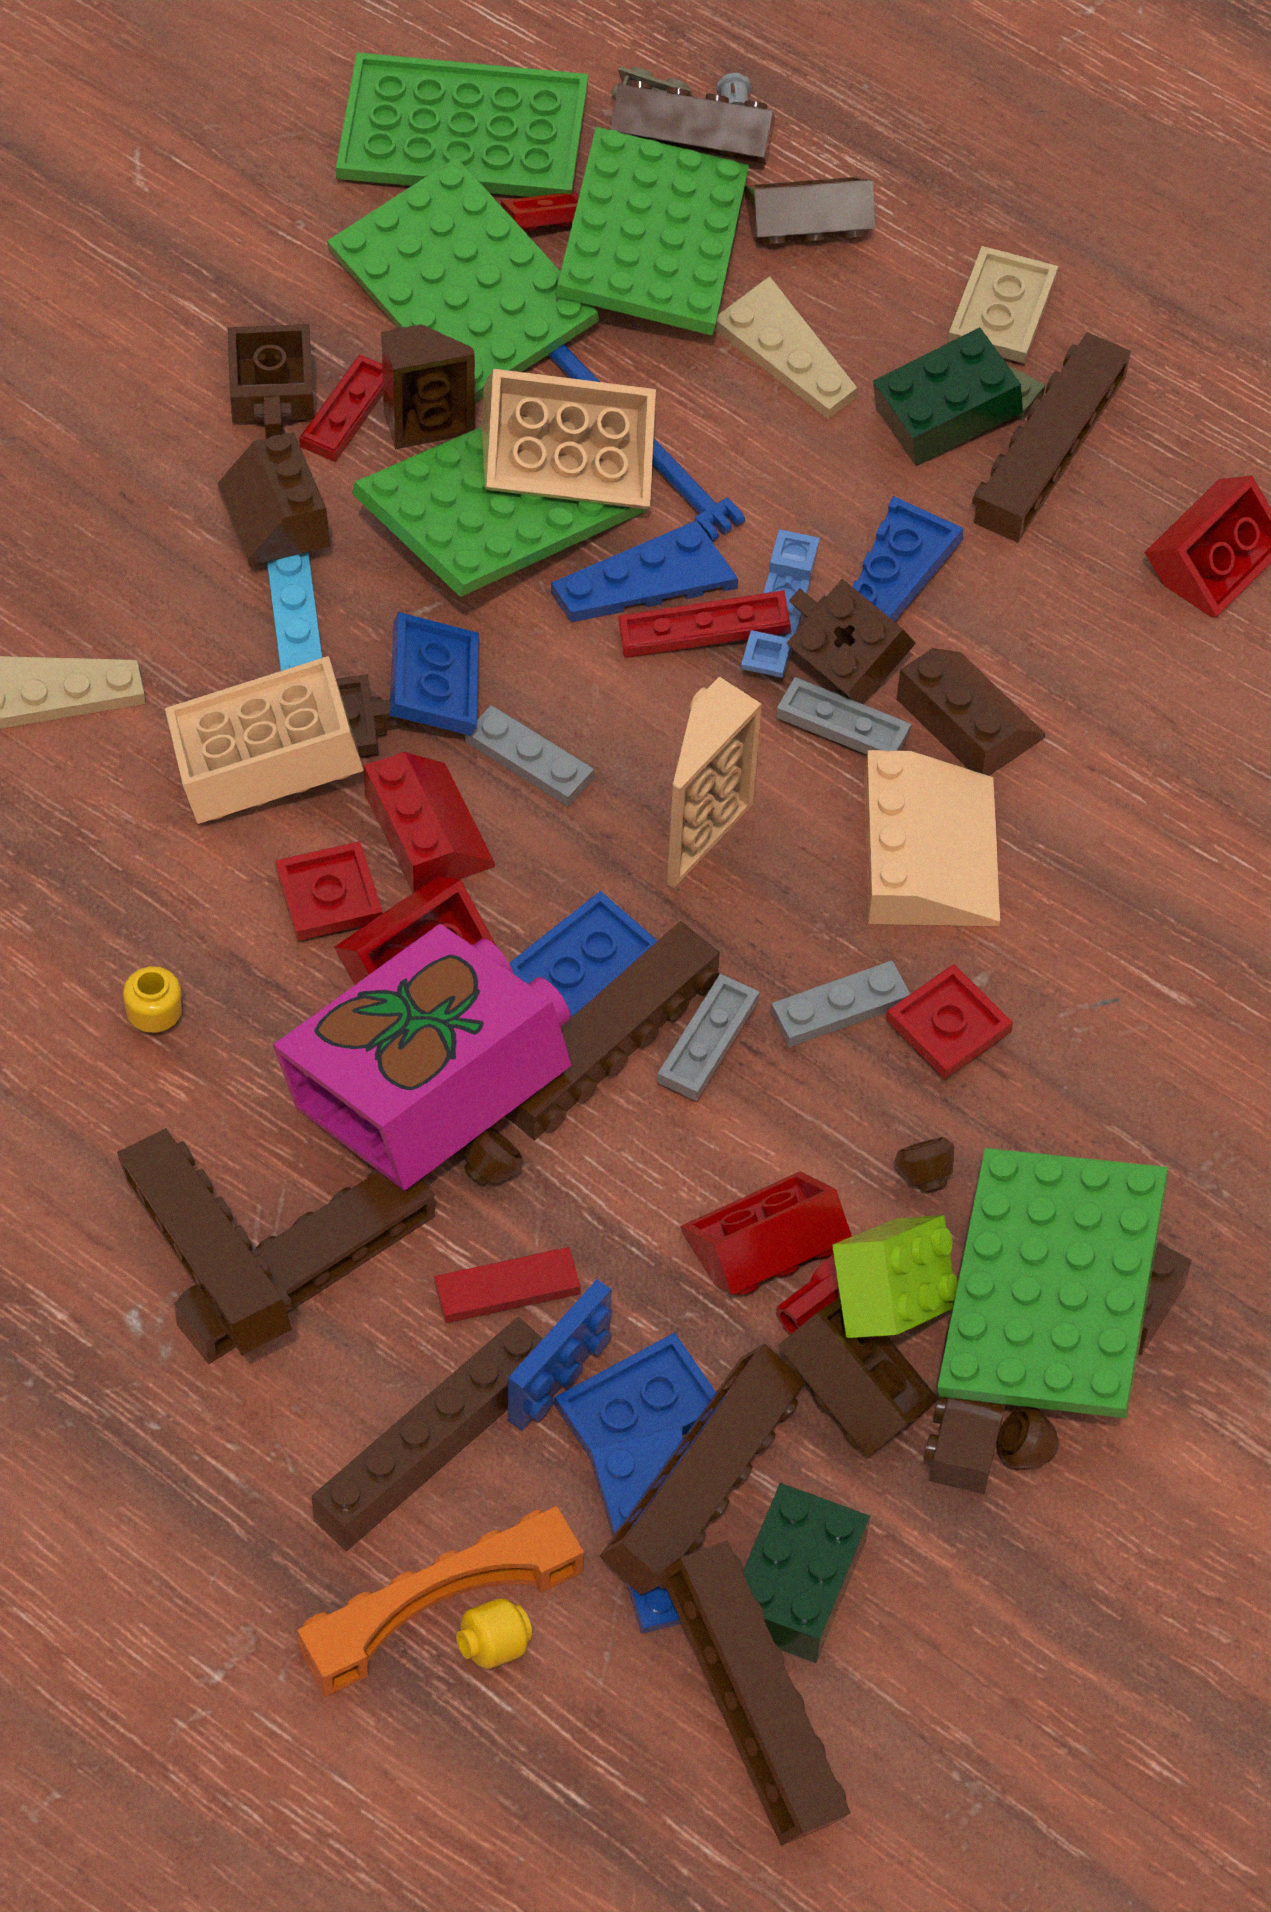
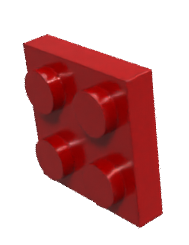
(328, 890)
(949, 1021)

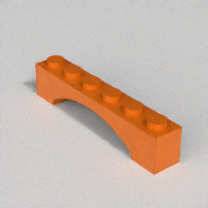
(533, 1552)

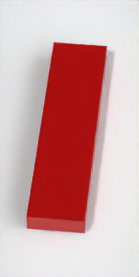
(703, 623)

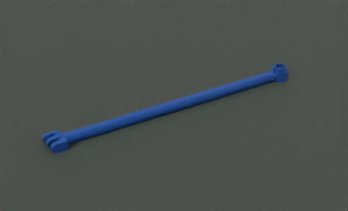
(709, 511)

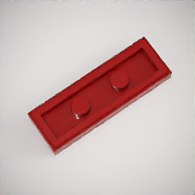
(344, 409)
(507, 1285)

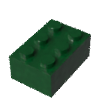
(948, 396)
(804, 1567)

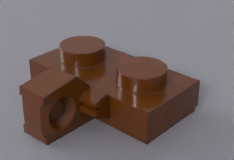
(366, 713)

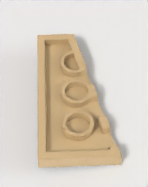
(784, 345)
(65, 687)

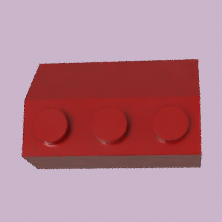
(1216, 545)
(424, 819)
(437, 902)
(768, 1232)

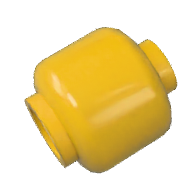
(152, 999)
(494, 1633)

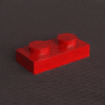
(542, 210)

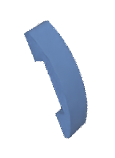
(789, 570)

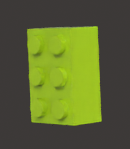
(895, 1276)

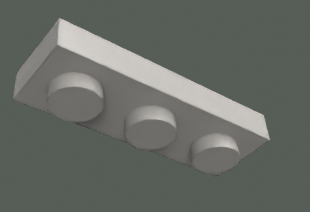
(841, 718)
(530, 756)
(839, 1003)
(708, 1037)

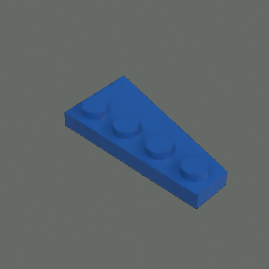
(905, 556)
(655, 570)
(622, 1477)

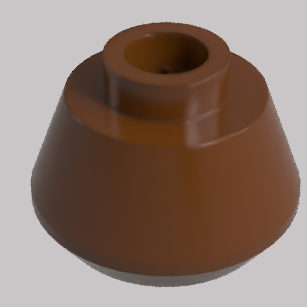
(492, 1158)
(926, 1163)
(1027, 1439)

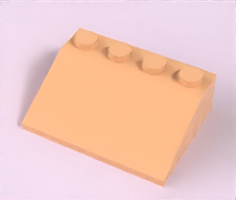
(568, 438)
(263, 740)
(712, 774)
(929, 842)

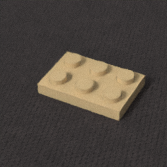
(1005, 300)

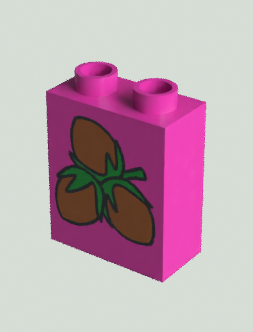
(425, 1053)

